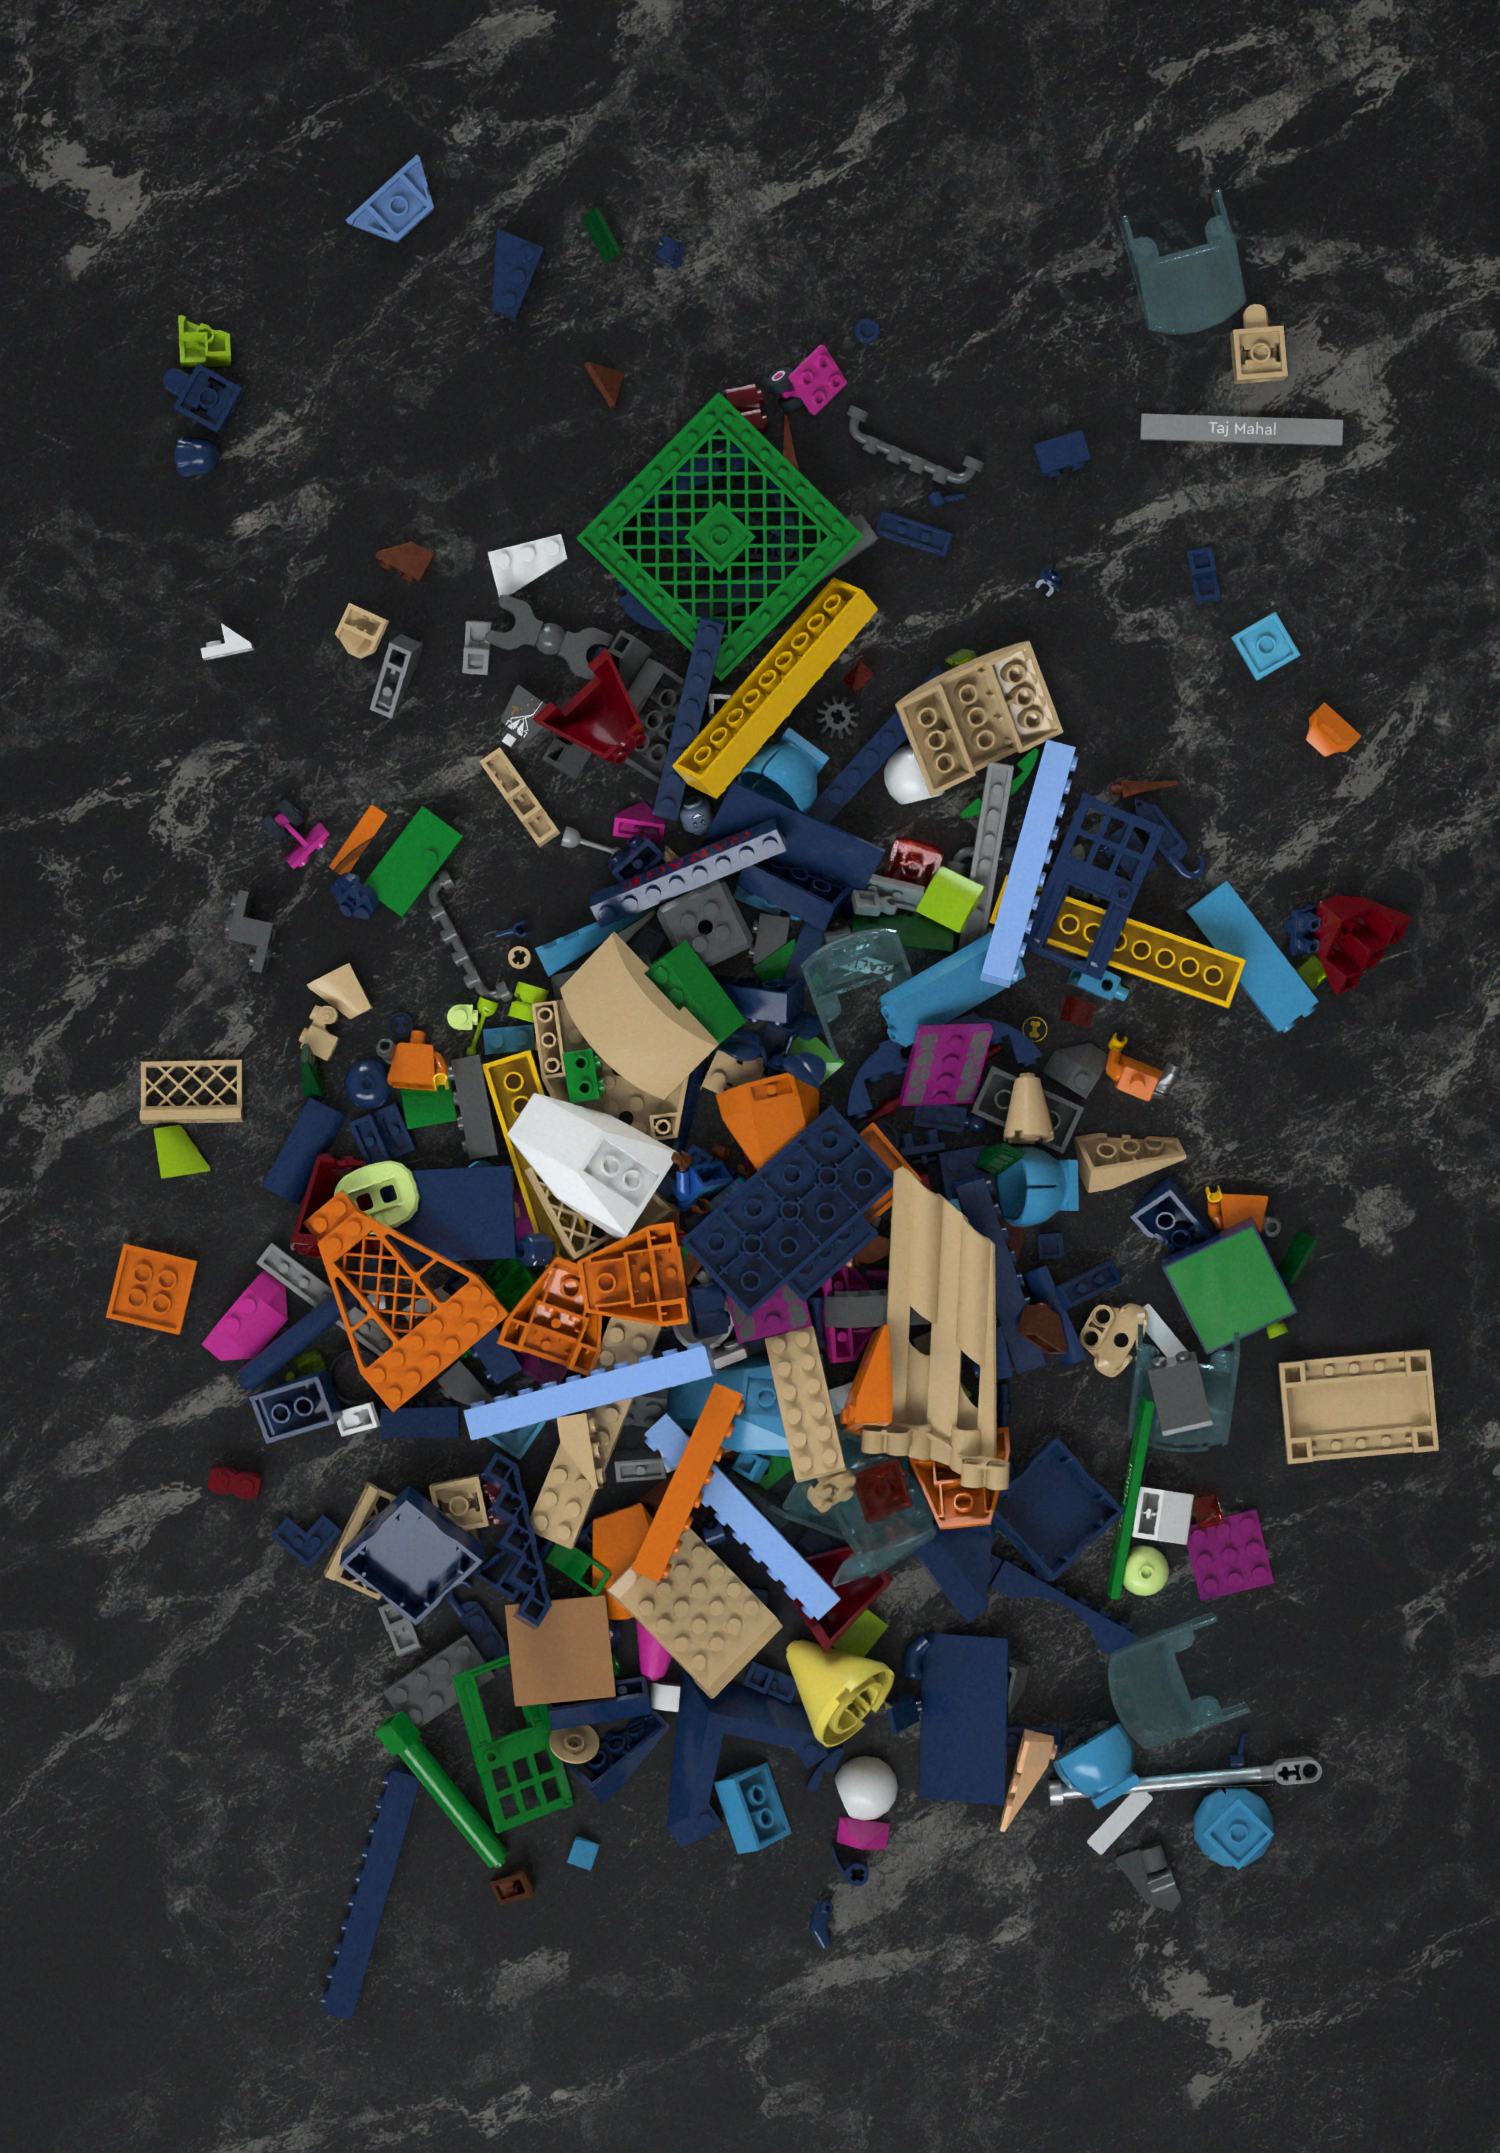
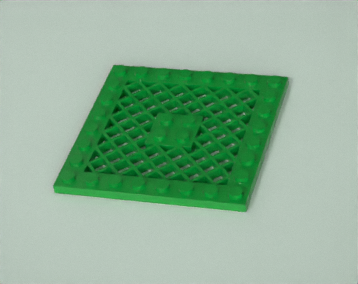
(719, 533)

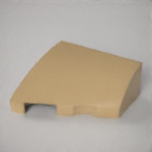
(342, 991)

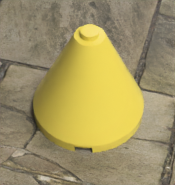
(837, 1688)

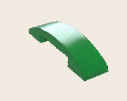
(1024, 766)

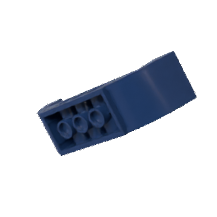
(889, 1058)

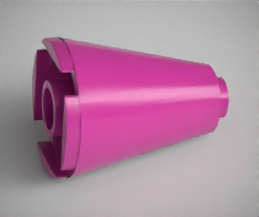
(652, 1656)

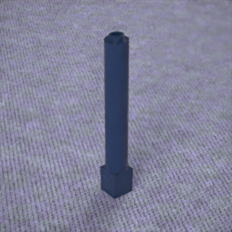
(305, 1331)

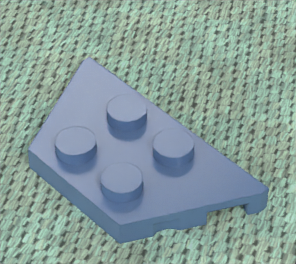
(396, 205)

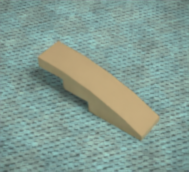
(519, 797)

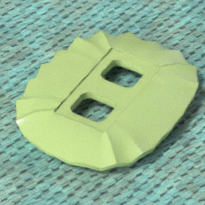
(371, 1180)

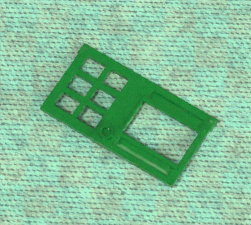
(509, 1748)

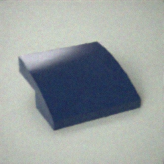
(383, 1135)

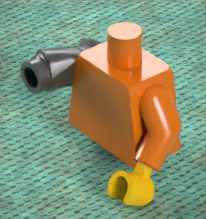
(414, 1064)
(1137, 1077)
(1231, 1209)

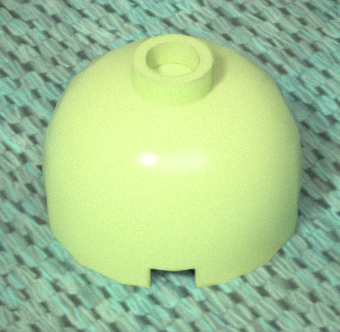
(1145, 1570)

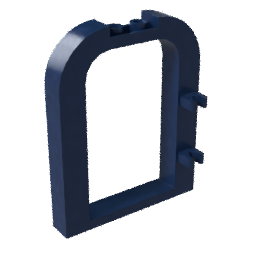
(642, 615)

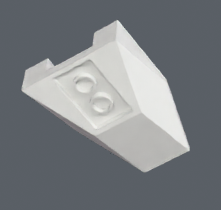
(591, 1160)

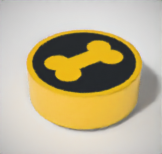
(1034, 1029)

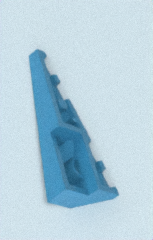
(569, 948)

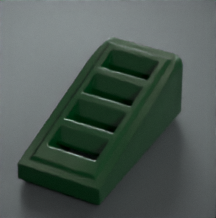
(311, 1074)
(998, 1158)

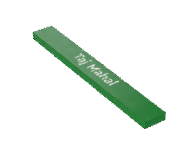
(1130, 1497)

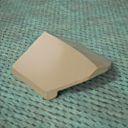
(360, 631)

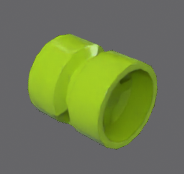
(526, 995)

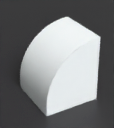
(664, 1696)

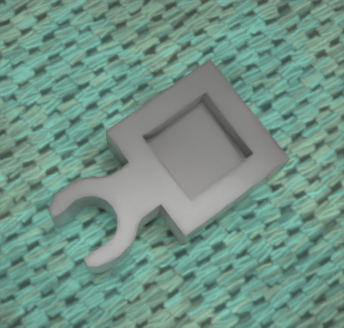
(871, 904)

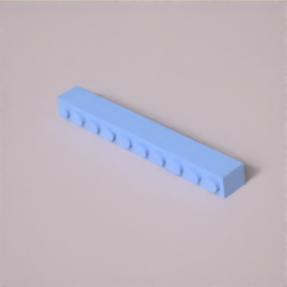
(1028, 863)
(590, 1392)
(749, 1525)

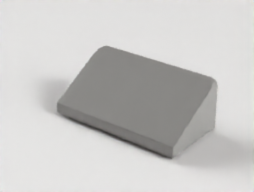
(639, 1465)

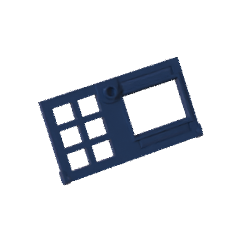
(1083, 875)

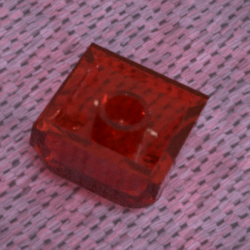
(913, 861)
(882, 1491)

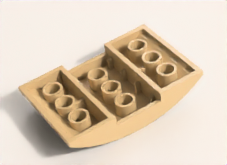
(978, 715)
(634, 1021)

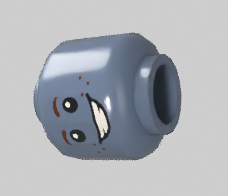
(696, 815)

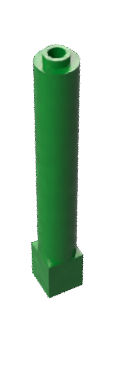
(401, 1738)

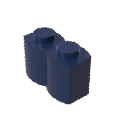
(707, 1310)

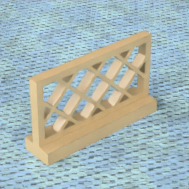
(192, 1114)
(554, 1218)
(355, 1525)

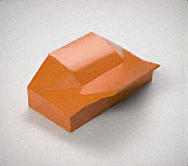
(1330, 732)

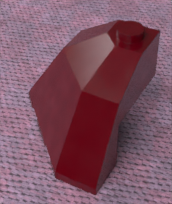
(1354, 937)

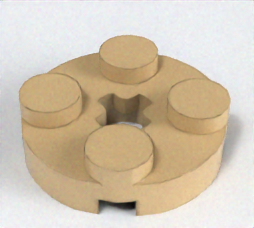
(831, 1490)

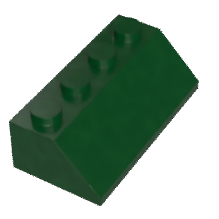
(913, 931)

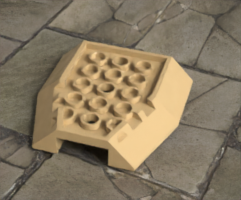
(559, 1034)

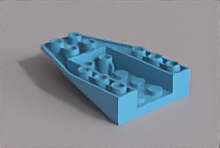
(760, 1423)

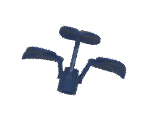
(805, 1067)

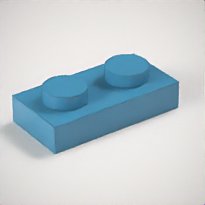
(509, 1039)

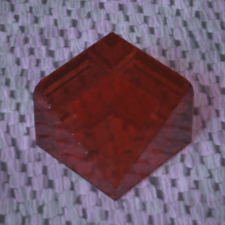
(858, 677)
(1207, 1511)

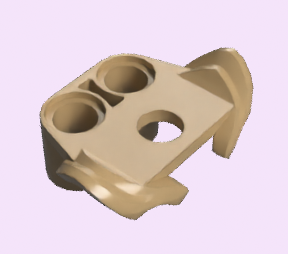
(1109, 1358)

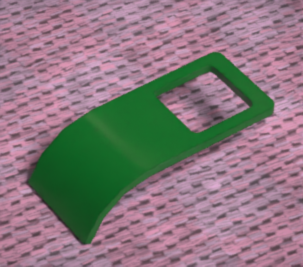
(575, 1564)

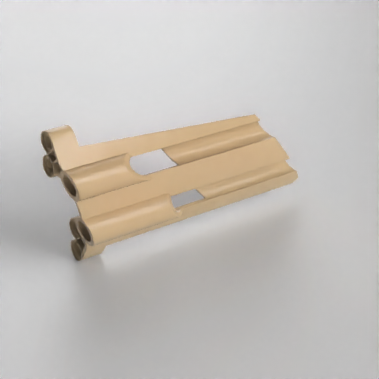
(948, 1279)

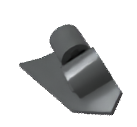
(1151, 1876)

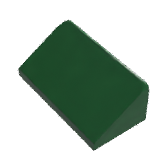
(602, 235)
(1297, 1256)

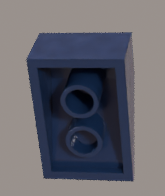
(296, 1406)

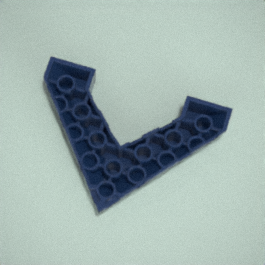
(699, 1740)

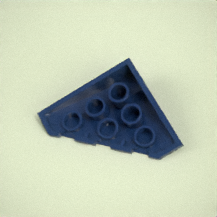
(960, 1566)

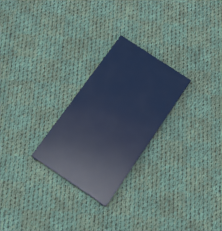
(809, 840)
(460, 1214)
(964, 1719)

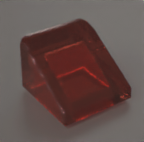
(1077, 1011)

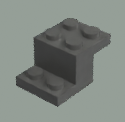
(251, 931)
(648, 1407)

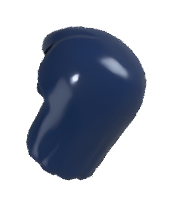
(195, 456)

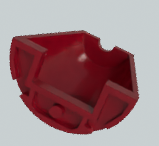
(599, 715)
(320, 1189)
(855, 1597)

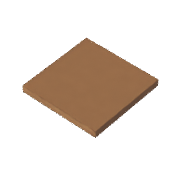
(563, 1656)

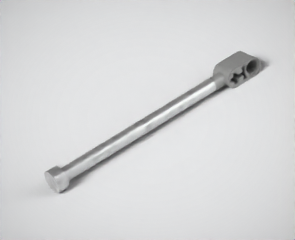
(1060, 1791)

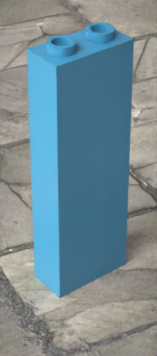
(1267, 973)
(940, 992)

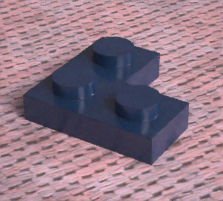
(303, 1544)

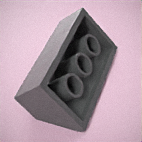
(475, 1107)

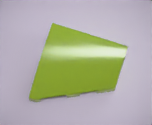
(203, 345)
(177, 1153)

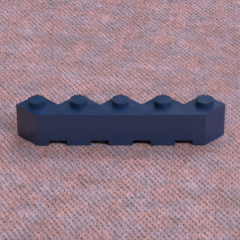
(518, 1539)

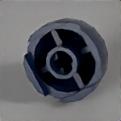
(368, 1084)

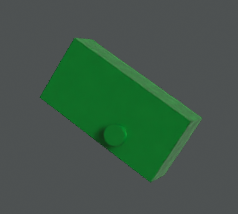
(413, 861)

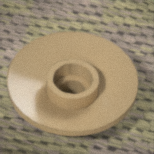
(582, 1737)

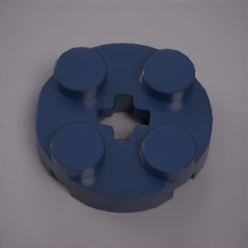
(354, 897)

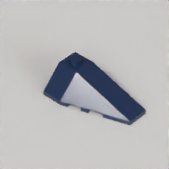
(619, 1756)

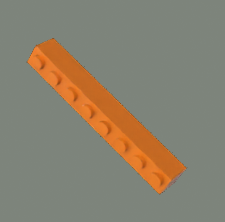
(687, 1482)

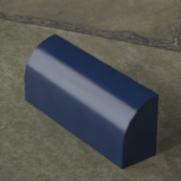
(309, 1137)
(1042, 1291)

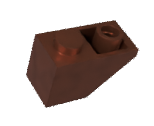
(408, 559)

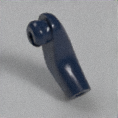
(913, 1656)
(819, 1921)

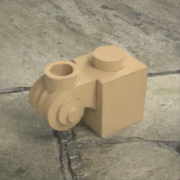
(317, 1036)

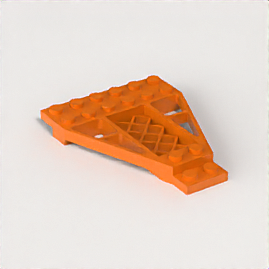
(434, 1341)

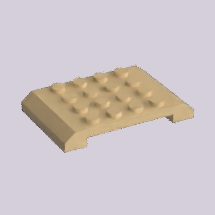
(1358, 1406)
(699, 1614)

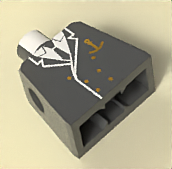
(519, 717)

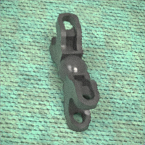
(548, 637)

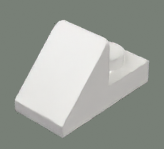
(233, 645)
(358, 1419)

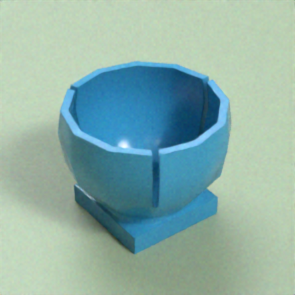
(787, 771)
(1037, 1187)
(1101, 1766)
(1233, 1826)

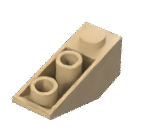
(579, 1441)

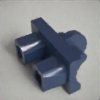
(1301, 930)
(933, 1142)

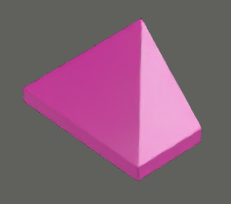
(639, 819)
(862, 1834)

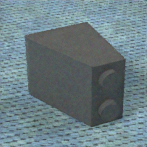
(1178, 1393)

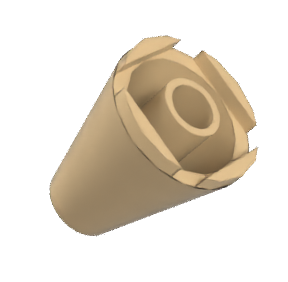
(1028, 1112)

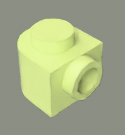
(462, 1017)

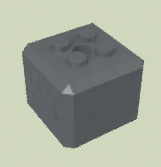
(712, 903)

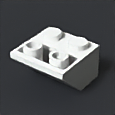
(1163, 1515)

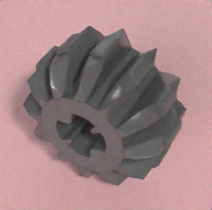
(845, 714)

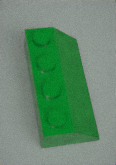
(691, 985)

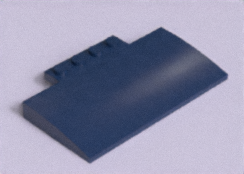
(794, 1216)

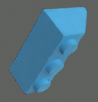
(752, 1808)

